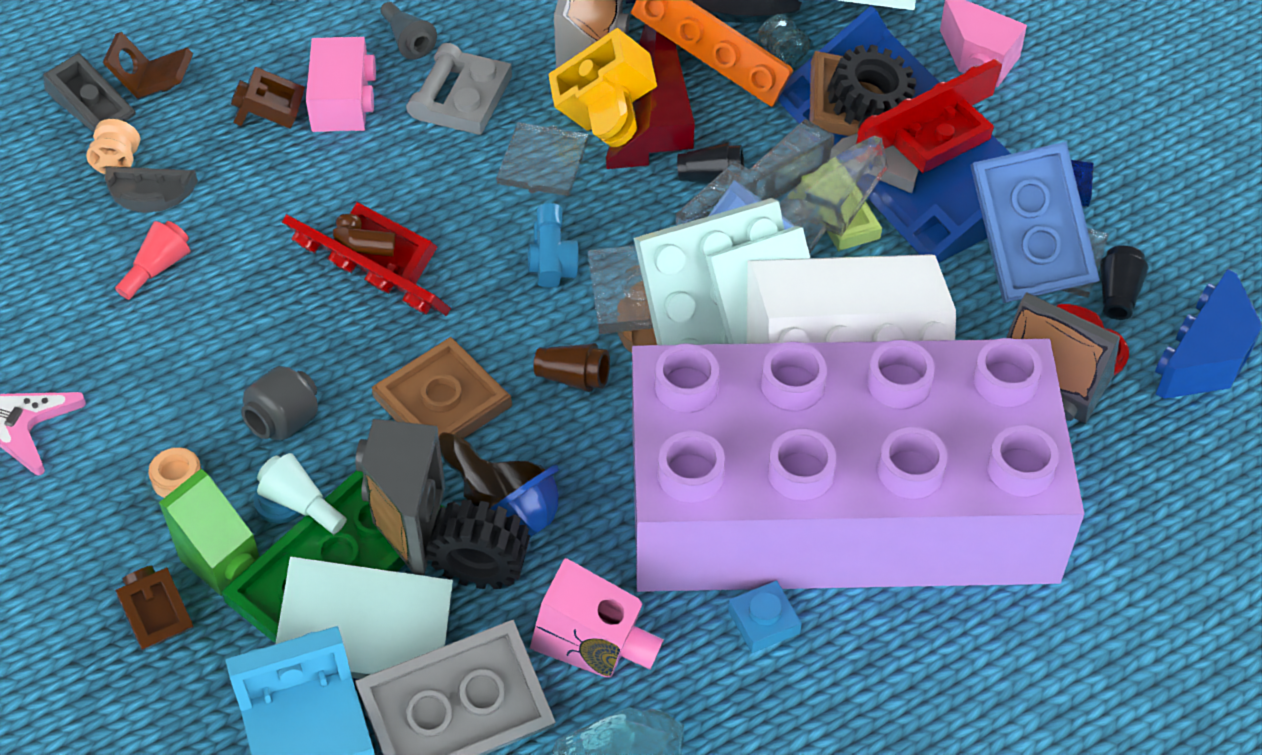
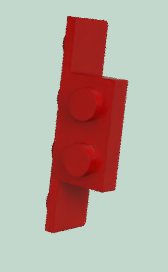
(938, 121)
(384, 272)

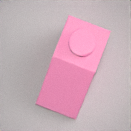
(981, 35)

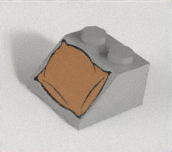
(583, 23)

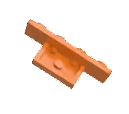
(717, 46)

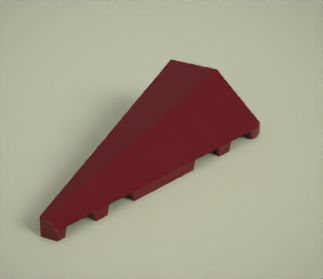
(662, 114)

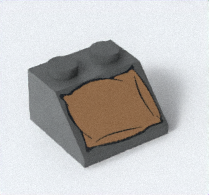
(1081, 352)
(403, 485)

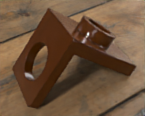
(147, 75)

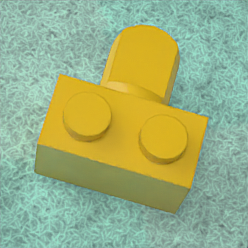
(601, 85)

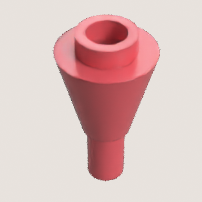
(161, 249)

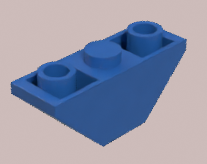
(1213, 343)

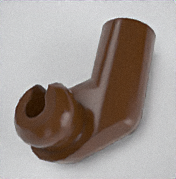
(363, 241)

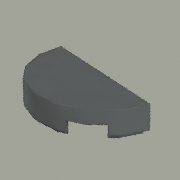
(149, 188)

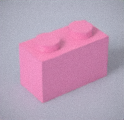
(339, 84)

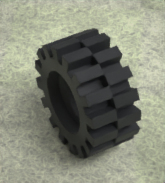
(873, 69)
(478, 544)

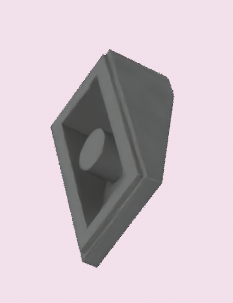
(85, 93)

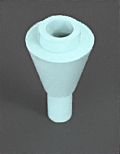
(289, 485)

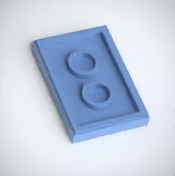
(1034, 222)

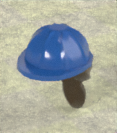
(513, 485)

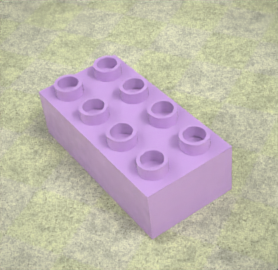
(851, 465)

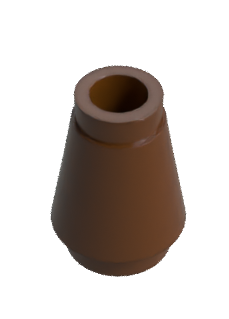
(574, 365)

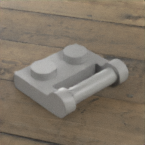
(471, 97)

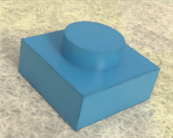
(764, 616)

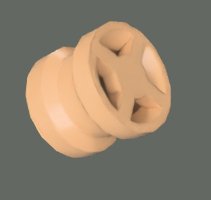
(113, 145)

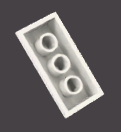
(848, 300)

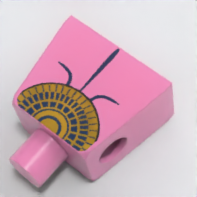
(591, 623)

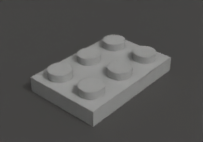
(458, 698)

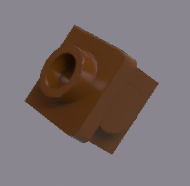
(268, 98)
(153, 606)

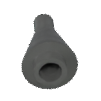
(413, 35)

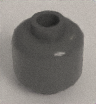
(279, 403)

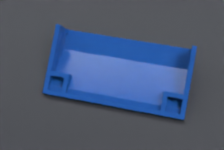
(944, 207)

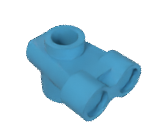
(549, 254)

